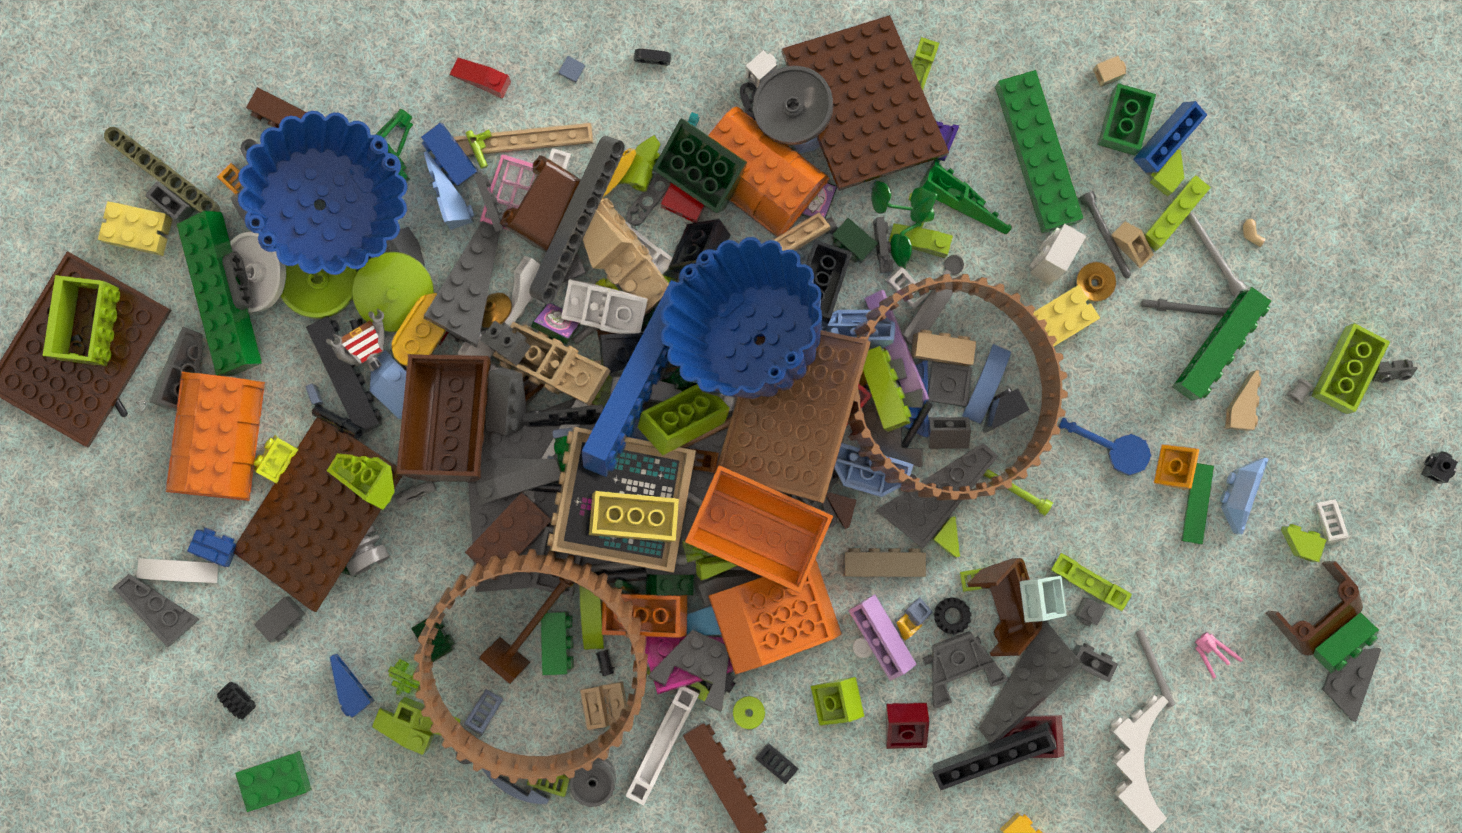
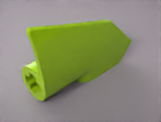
(641, 170)

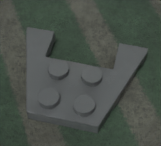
(891, 441)
(701, 658)
(956, 659)

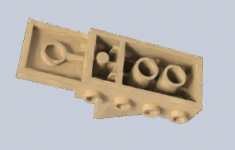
(623, 257)
(557, 366)

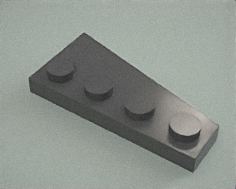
(158, 612)

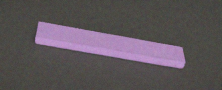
(899, 349)

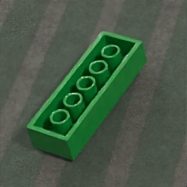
(1222, 343)

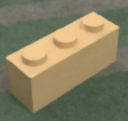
(943, 348)

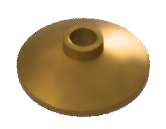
(1104, 276)
(497, 309)

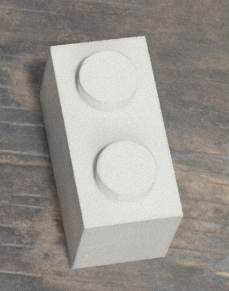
(760, 68)

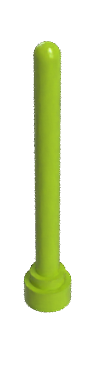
(1041, 504)

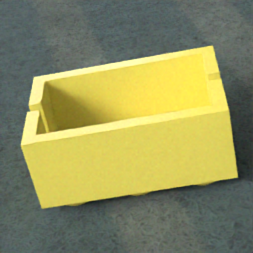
(135, 228)
(1067, 314)

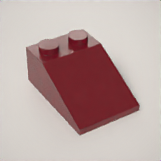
(1056, 726)

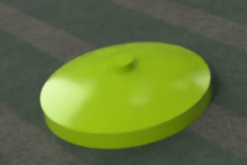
(391, 285)
(317, 293)

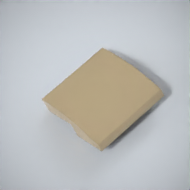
(595, 705)

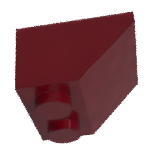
(907, 725)

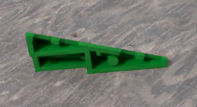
(960, 196)

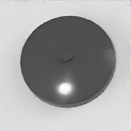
(793, 105)

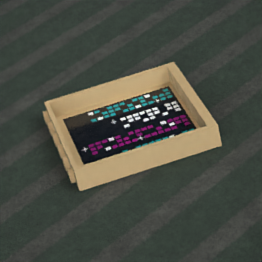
(637, 472)

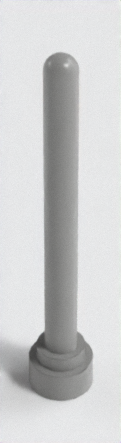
(1235, 284)

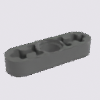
(234, 262)

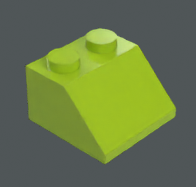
(837, 701)

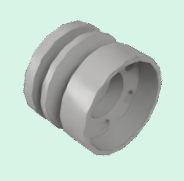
(367, 554)

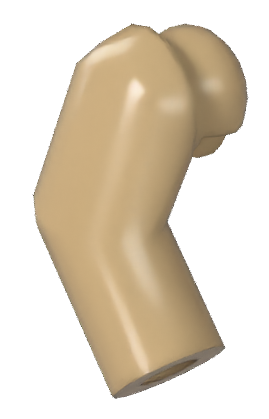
(1250, 233)

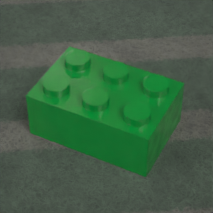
(1126, 119)
(556, 643)
(273, 781)

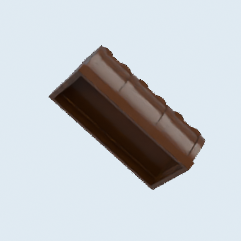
(443, 417)

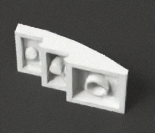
(603, 308)

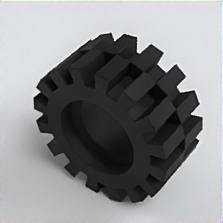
(962, 623)
(236, 700)

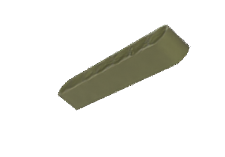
(155, 166)

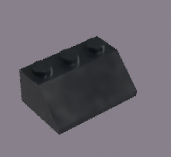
(698, 238)
(1004, 408)

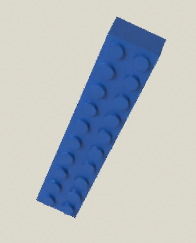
(628, 397)

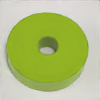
(755, 719)

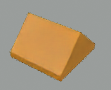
(1176, 466)

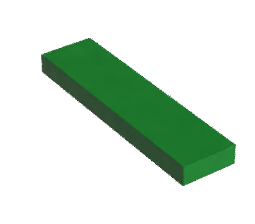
(1197, 504)

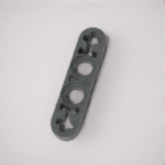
(651, 192)

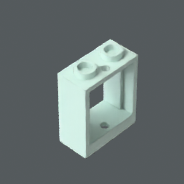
(1041, 598)

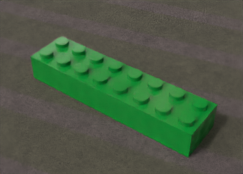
(1038, 151)
(225, 326)

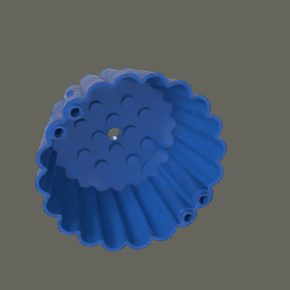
(327, 163)
(732, 301)

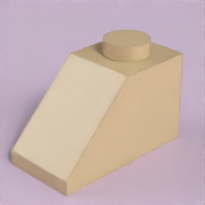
(1133, 243)

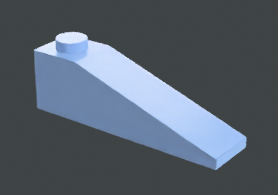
(451, 204)

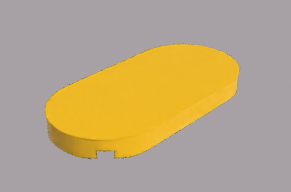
(416, 333)

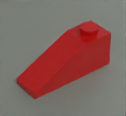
(481, 77)

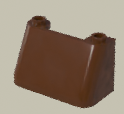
(543, 204)

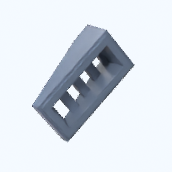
(480, 730)

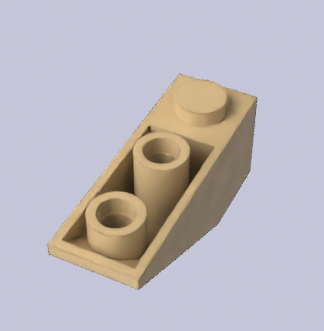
(1242, 409)

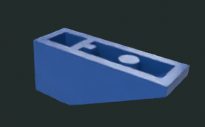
(350, 691)

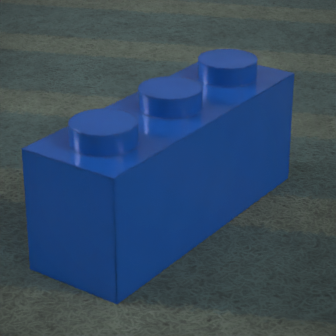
(448, 154)

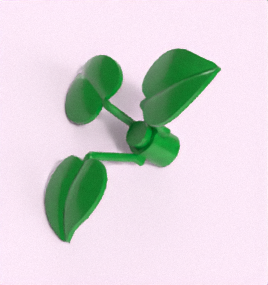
(921, 211)

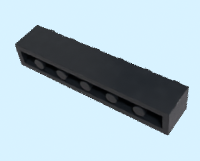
(345, 377)
(994, 756)

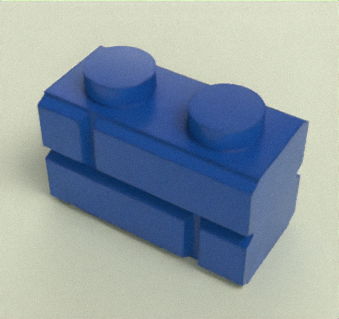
(212, 547)

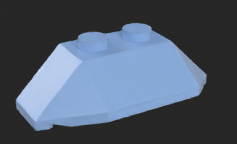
(845, 322)
(388, 383)
(856, 472)
(1241, 493)

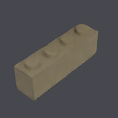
(884, 564)

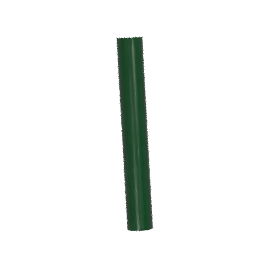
(627, 586)

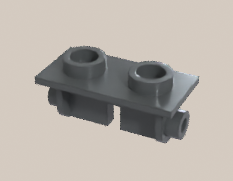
(1401, 370)

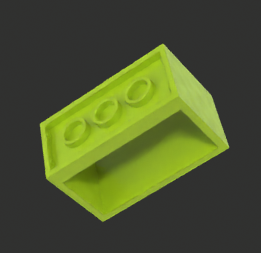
(62, 318)

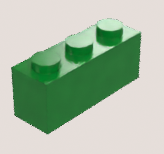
(1346, 643)

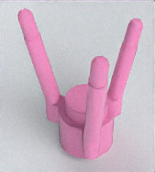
(1209, 643)

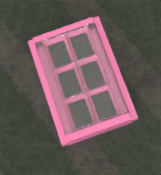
(510, 184)

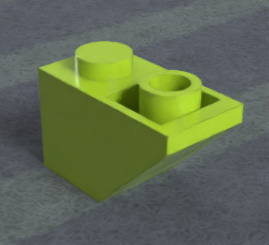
(1169, 175)
(1304, 544)

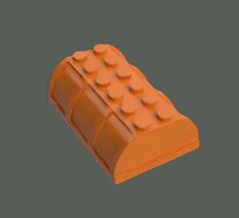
(776, 179)
(215, 436)
(759, 529)

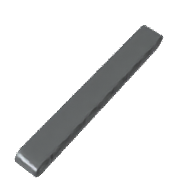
(577, 219)

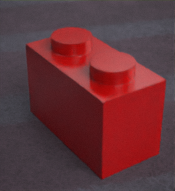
(682, 204)

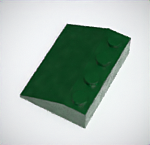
(700, 166)

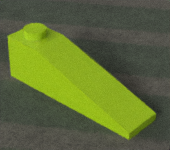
(365, 476)

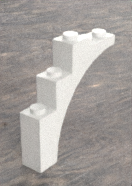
(1130, 761)

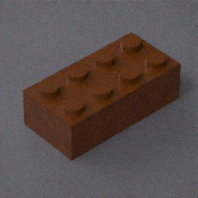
(512, 531)

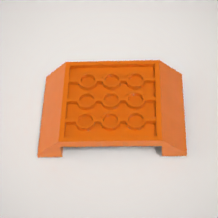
(771, 621)

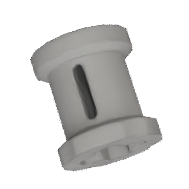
(1300, 391)

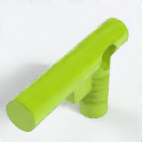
(478, 145)

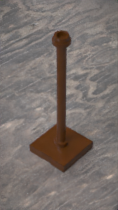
(504, 657)

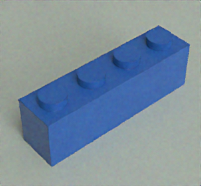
(1170, 137)

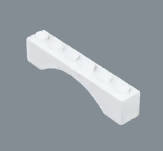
(523, 278)
(662, 744)

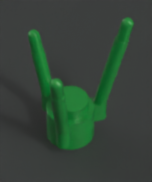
(400, 119)

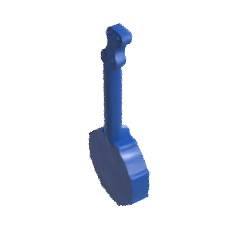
(1127, 454)

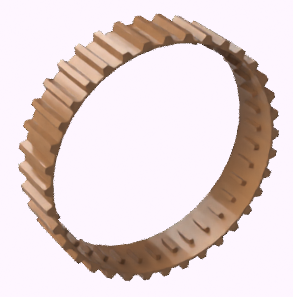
(1050, 376)
(500, 761)

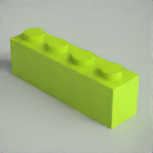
(1176, 212)
(885, 390)

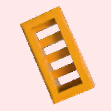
(225, 173)

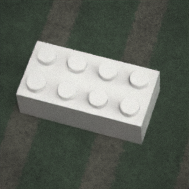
(1056, 254)

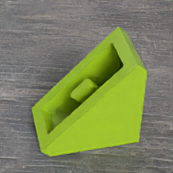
(948, 538)

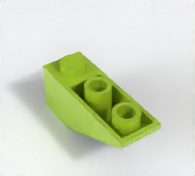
(409, 714)

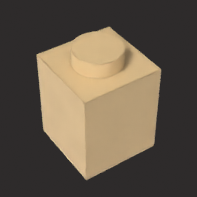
(1109, 71)

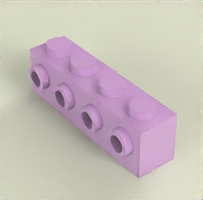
(882, 637)

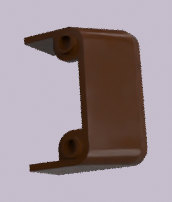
(1004, 582)
(1308, 637)

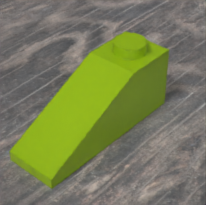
(926, 240)
(407, 737)

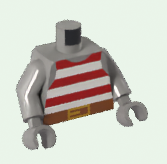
(362, 343)

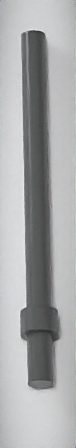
(1163, 305)

